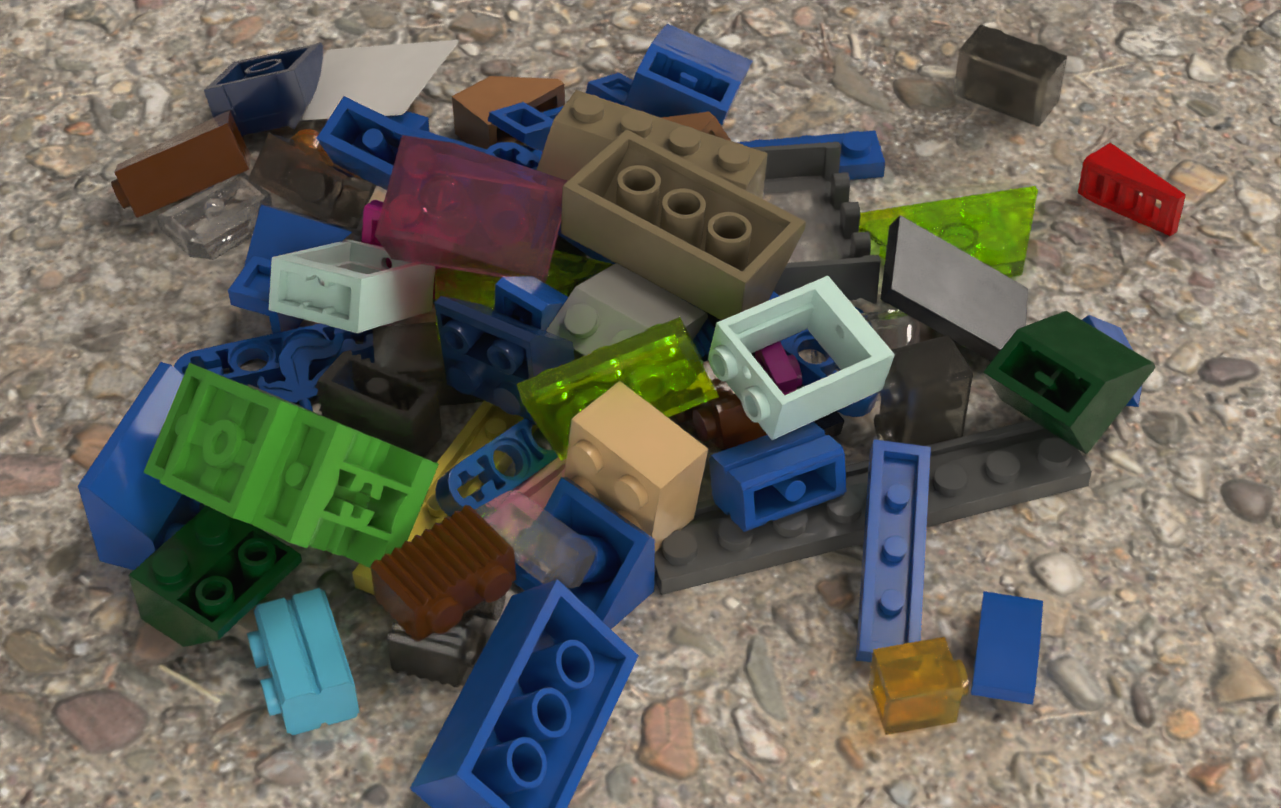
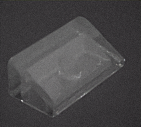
(539, 539)

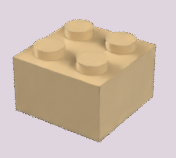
(636, 462)

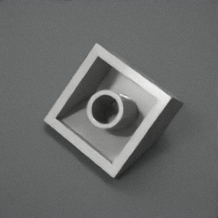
(618, 307)

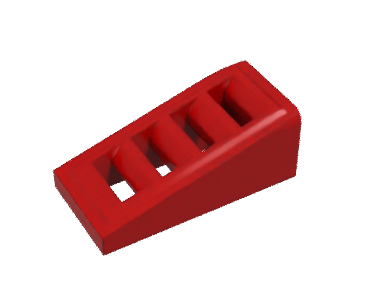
(1116, 179)

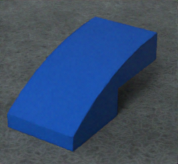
(1007, 648)

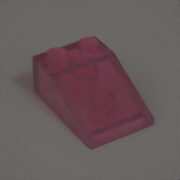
(469, 211)

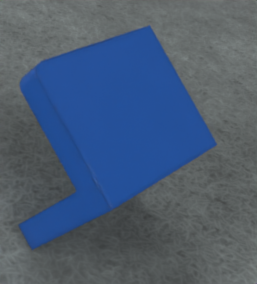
(252, 292)

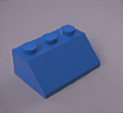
(124, 506)

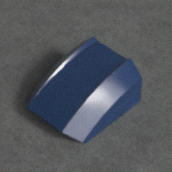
(268, 89)

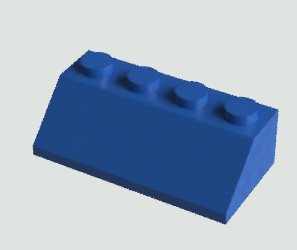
(529, 707)

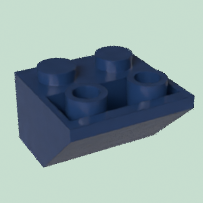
(494, 352)

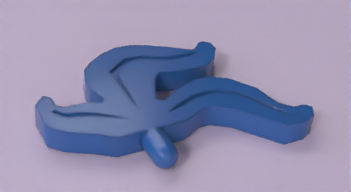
(295, 365)

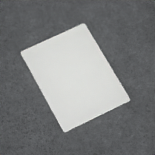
(376, 76)

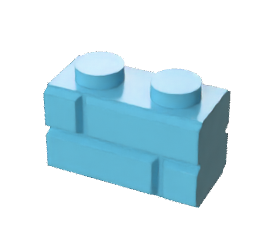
(305, 662)

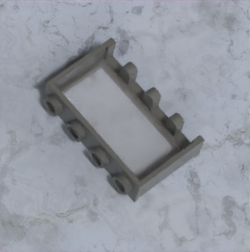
(809, 185)

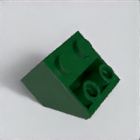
(1067, 377)
(209, 577)

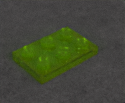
(655, 364)

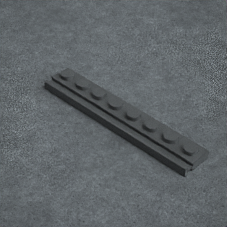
(964, 480)

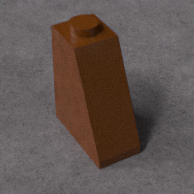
(182, 165)

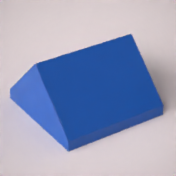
(625, 559)

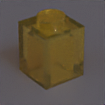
(917, 685)

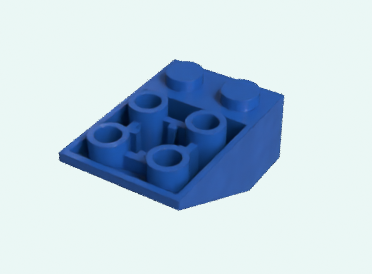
(686, 76)

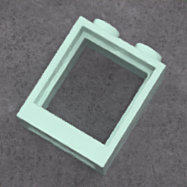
(349, 286)
(835, 326)

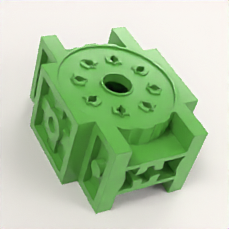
(288, 469)

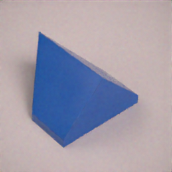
(287, 231)

